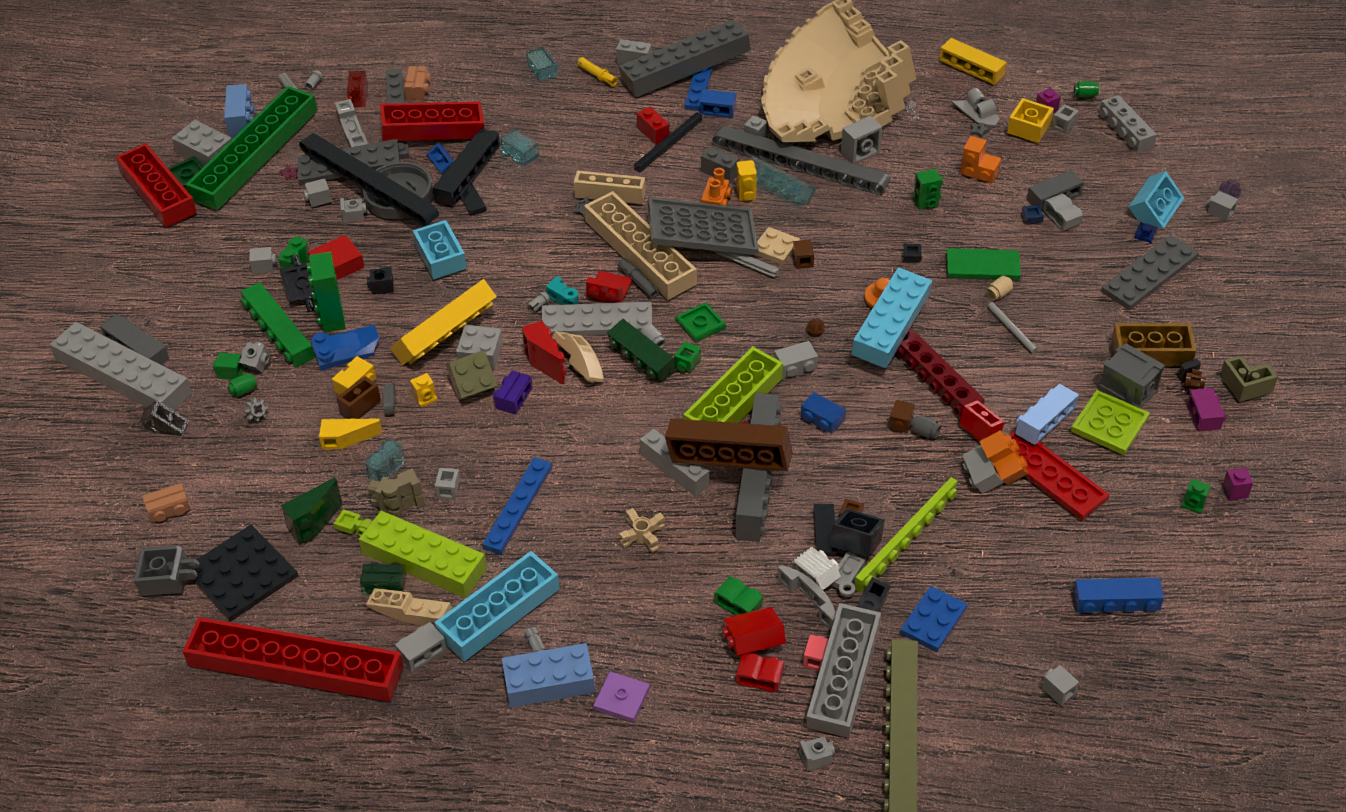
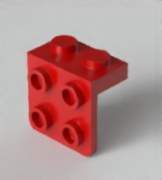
(608, 287)

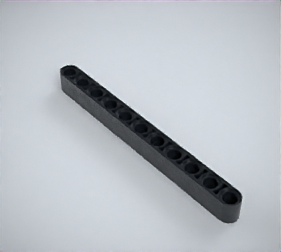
(369, 179)

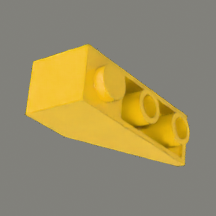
(346, 432)

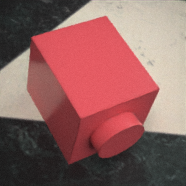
(815, 652)

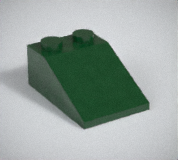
(312, 511)

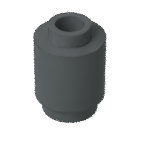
(926, 427)

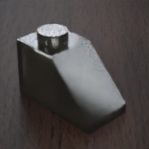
(163, 420)

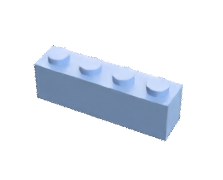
(1046, 414)

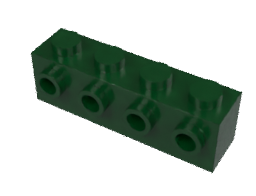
(641, 350)

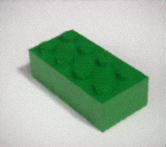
(326, 292)

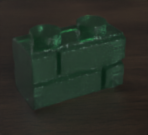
(382, 576)

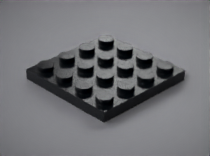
(242, 572)

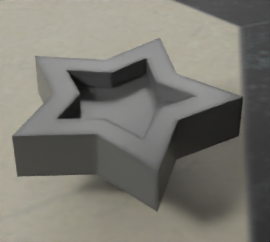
(979, 129)
(580, 205)

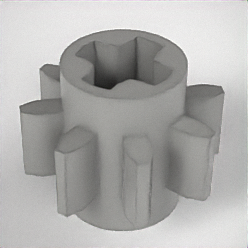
(260, 408)

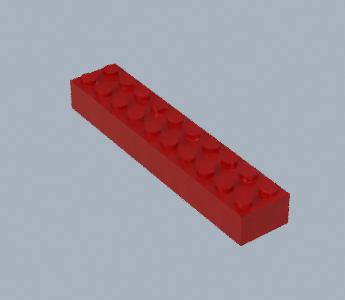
(293, 659)

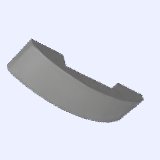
(350, 123)
(794, 579)

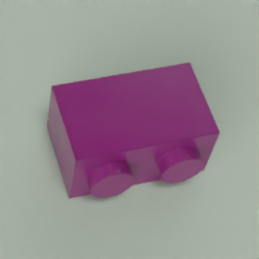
(1206, 409)

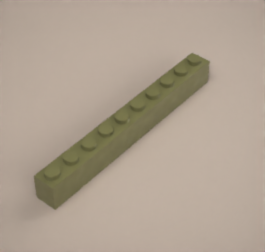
(901, 727)

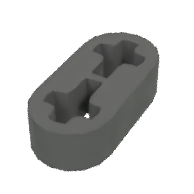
(389, 399)

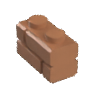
(416, 83)
(166, 503)

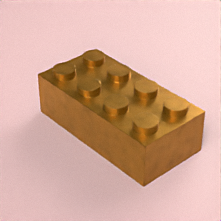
(1164, 342)

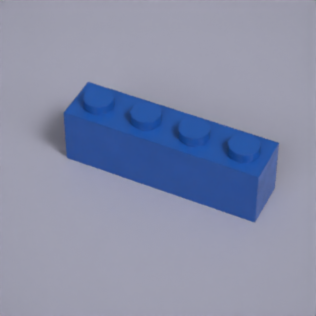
(1118, 595)

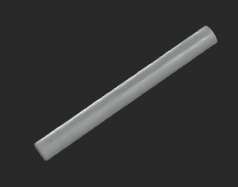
(1007, 322)

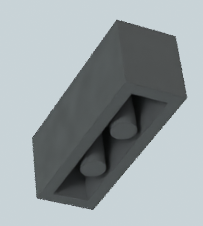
(1065, 183)

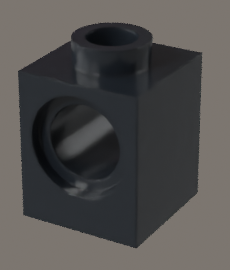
(381, 281)

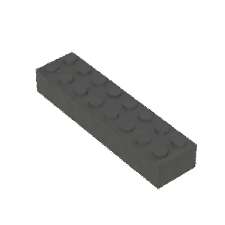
(684, 58)
(755, 483)

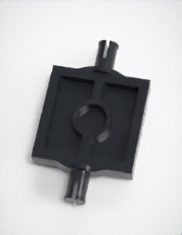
(297, 284)

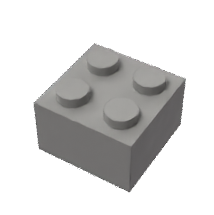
(861, 140)
(478, 339)

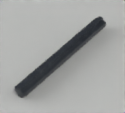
(668, 142)

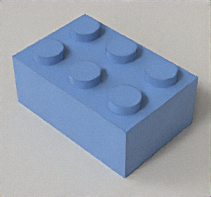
(238, 108)

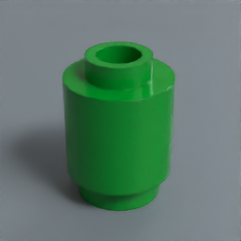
(1086, 89)
(242, 384)

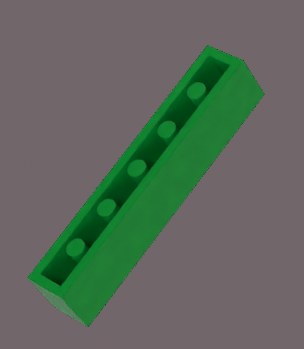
(277, 325)

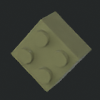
(471, 374)

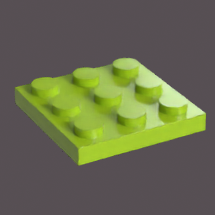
(1110, 422)

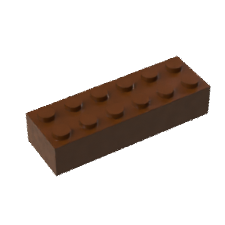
(729, 444)

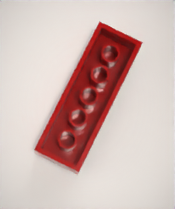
(430, 120)
(156, 185)

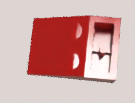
(543, 351)

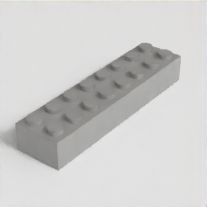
(119, 367)

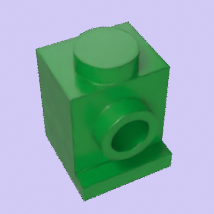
(686, 361)
(1196, 496)

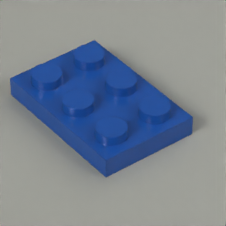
(933, 619)

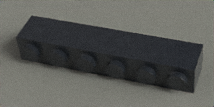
(466, 166)

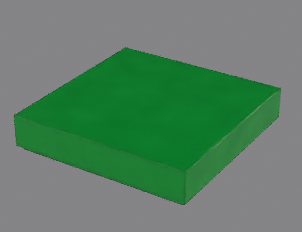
(700, 322)

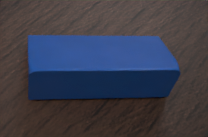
(440, 158)

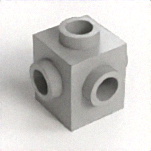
(255, 356)

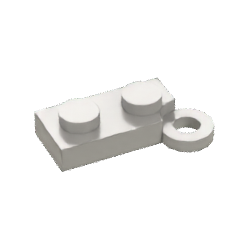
(849, 568)

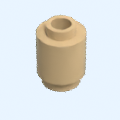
(999, 288)

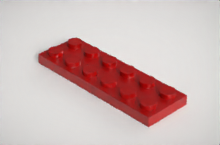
(1060, 479)

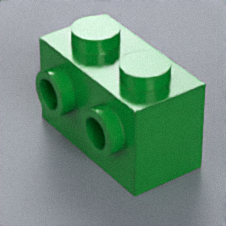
(927, 189)

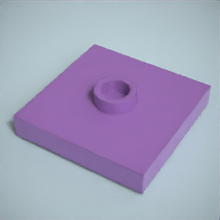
(621, 697)

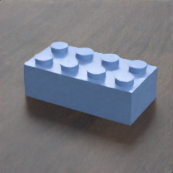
(548, 675)

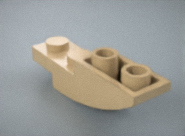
(582, 355)
(406, 608)

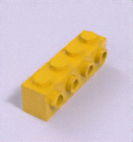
(972, 61)

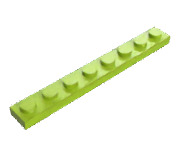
(903, 538)

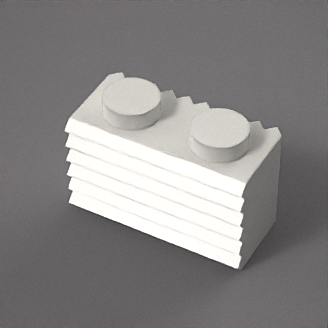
(818, 567)

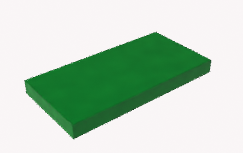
(983, 263)

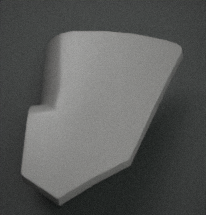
(979, 108)

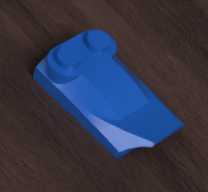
(344, 346)

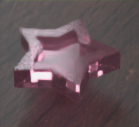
(289, 172)

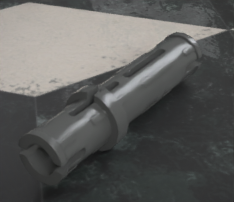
(634, 273)

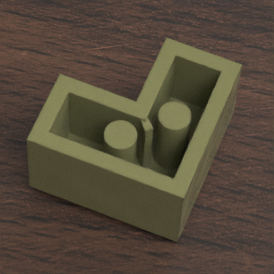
(1247, 381)

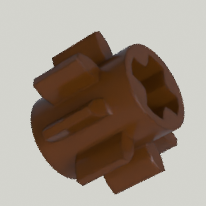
(1195, 380)

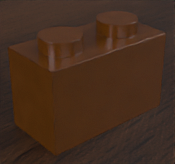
(358, 398)

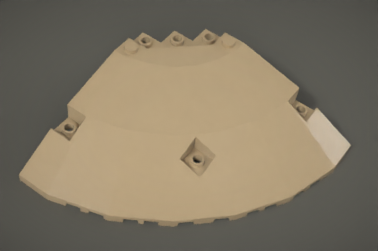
(834, 77)

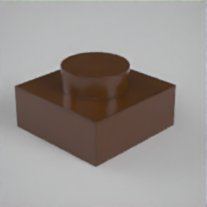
(853, 505)

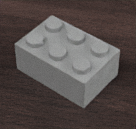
(199, 141)

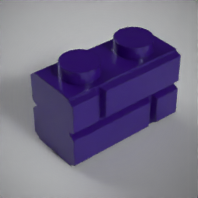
(513, 392)

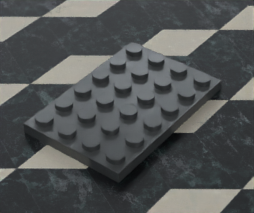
(702, 226)

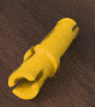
(601, 74)

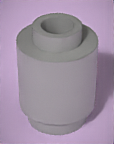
(654, 335)

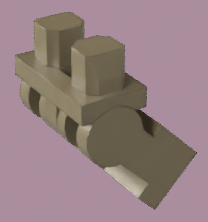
(397, 494)

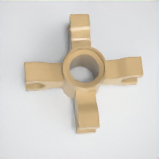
(642, 530)

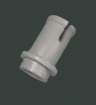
(316, 76)
(541, 299)

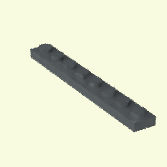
(395, 94)

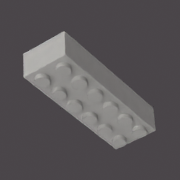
(844, 670)

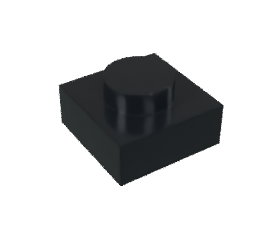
(912, 252)
(1187, 367)

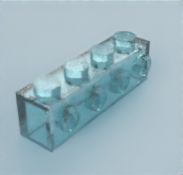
(783, 180)

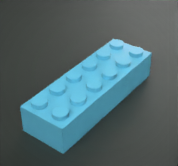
(891, 317)
(497, 605)

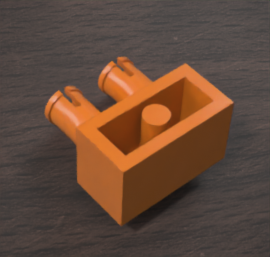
(717, 189)

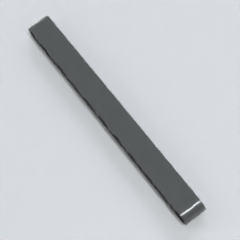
(801, 160)

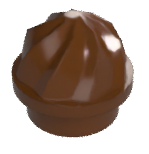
(815, 327)

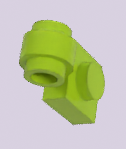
(351, 521)

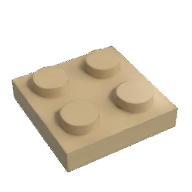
(776, 245)

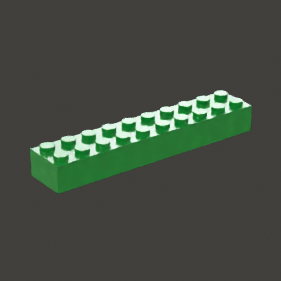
(251, 148)

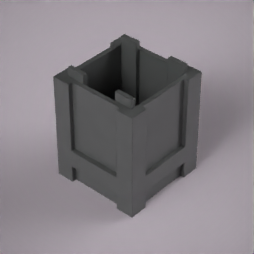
(1131, 376)

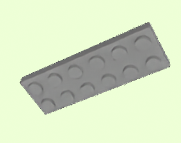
(595, 318)

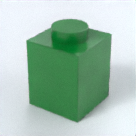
(228, 366)

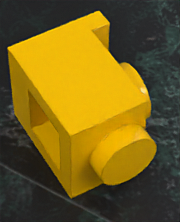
(423, 390)

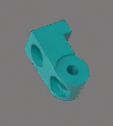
(561, 293)

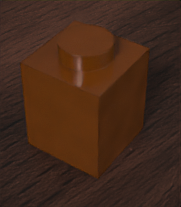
(803, 254)
(901, 416)

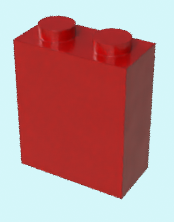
(345, 256)
(754, 631)

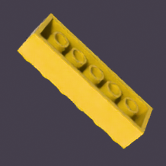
(443, 323)

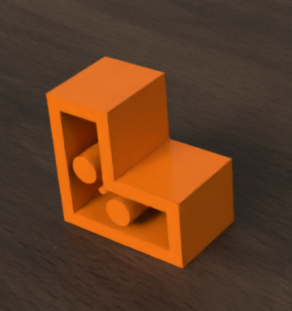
(977, 163)
(1003, 453)

